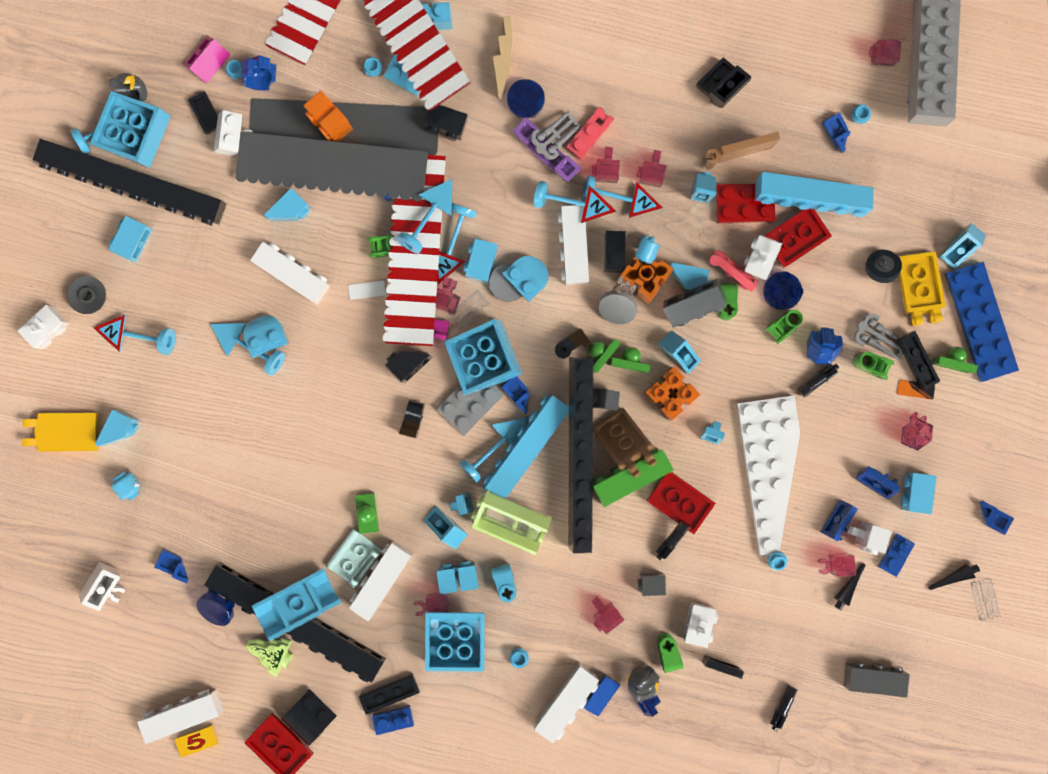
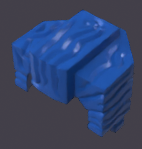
(258, 73)
(824, 346)

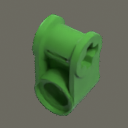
(379, 246)
(731, 293)
(782, 328)
(876, 366)
(669, 655)

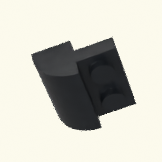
(723, 82)
(308, 717)

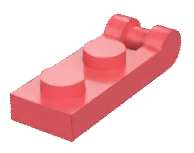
(589, 134)
(733, 270)

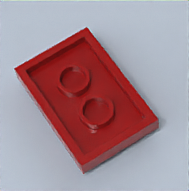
(738, 205)
(799, 236)
(681, 501)
(279, 746)

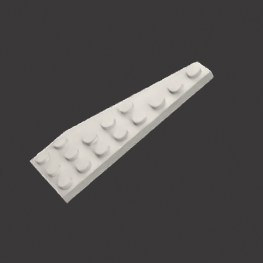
(770, 449)

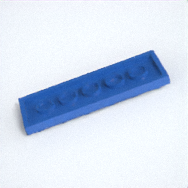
(981, 322)

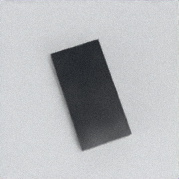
(204, 112)
(722, 667)

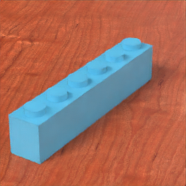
(813, 194)
(526, 447)

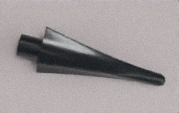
(963, 573)
(846, 593)

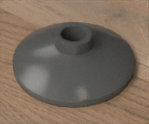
(78, 293)

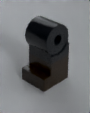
(566, 346)
(412, 419)

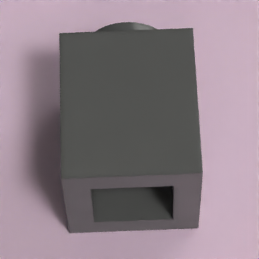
(652, 584)

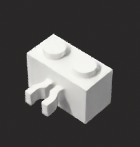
(228, 133)
(762, 257)
(43, 327)
(871, 537)
(100, 586)
(699, 624)

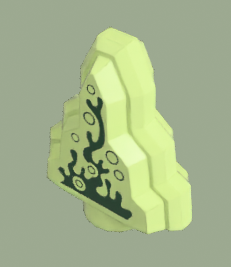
(272, 653)

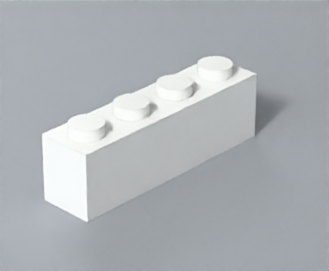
(574, 245)
(290, 273)
(381, 580)
(566, 703)
(180, 716)

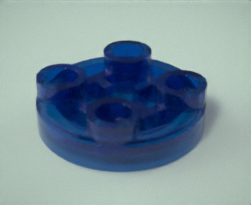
(525, 98)
(782, 291)
(215, 608)

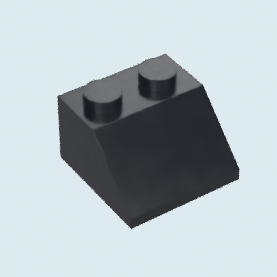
(406, 364)

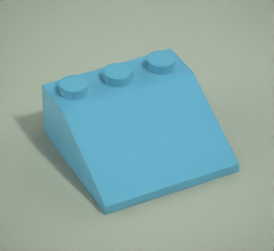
(130, 129)
(483, 357)
(455, 641)

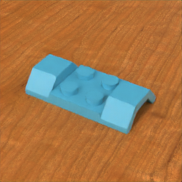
(296, 605)

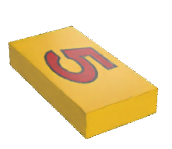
(196, 741)

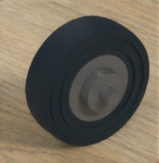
(883, 266)

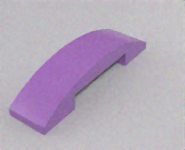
(561, 165)

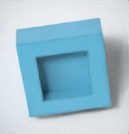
(713, 433)
(462, 503)

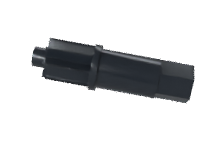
(820, 378)
(669, 544)
(783, 708)

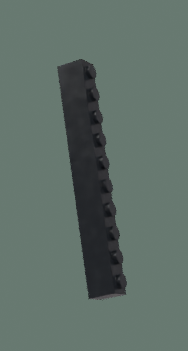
(129, 181)
(580, 454)
(314, 633)

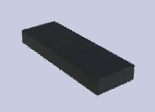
(918, 360)
(389, 694)

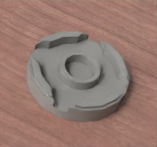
(501, 287)
(617, 307)

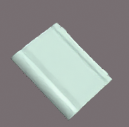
(354, 557)

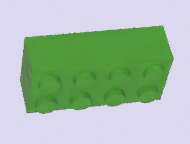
(622, 483)

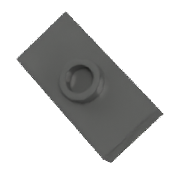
(605, 399)

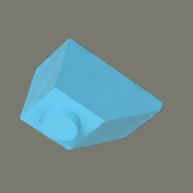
(703, 187)
(288, 208)
(963, 246)
(688, 276)
(680, 351)
(117, 428)
(445, 527)

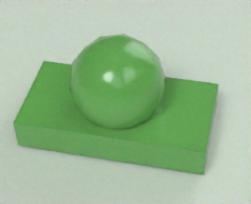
(601, 353)
(955, 360)
(630, 361)
(367, 513)

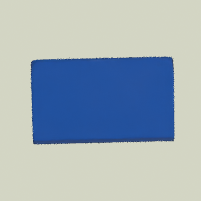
(599, 699)

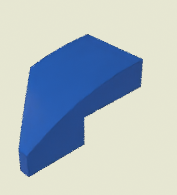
(837, 131)
(517, 392)
(995, 518)
(172, 564)

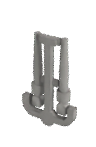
(541, 147)
(863, 326)

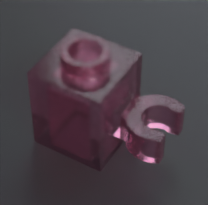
(885, 52)
(606, 169)
(652, 172)
(445, 299)
(917, 432)
(839, 565)
(434, 603)
(607, 616)

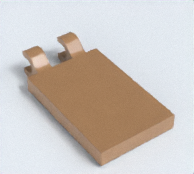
(741, 149)
(624, 441)

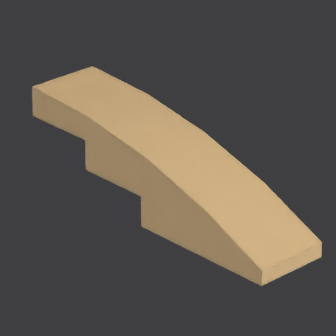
(503, 61)

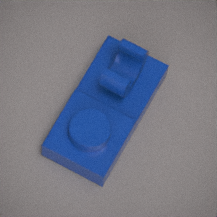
(878, 482)
(839, 520)
(896, 555)
(393, 720)

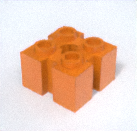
(328, 117)
(647, 287)
(659, 393)

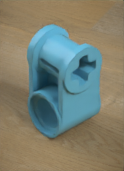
(647, 250)
(504, 579)

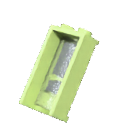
(510, 522)

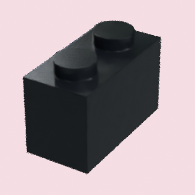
(446, 122)
(614, 251)

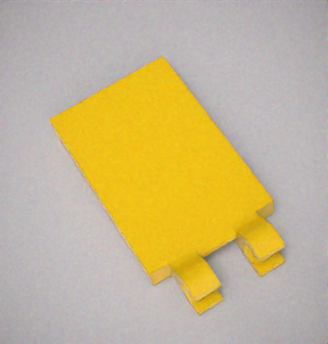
(922, 287)
(63, 432)

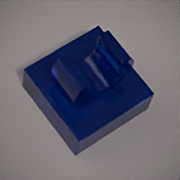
(648, 706)

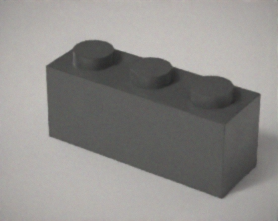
(695, 303)
(876, 679)

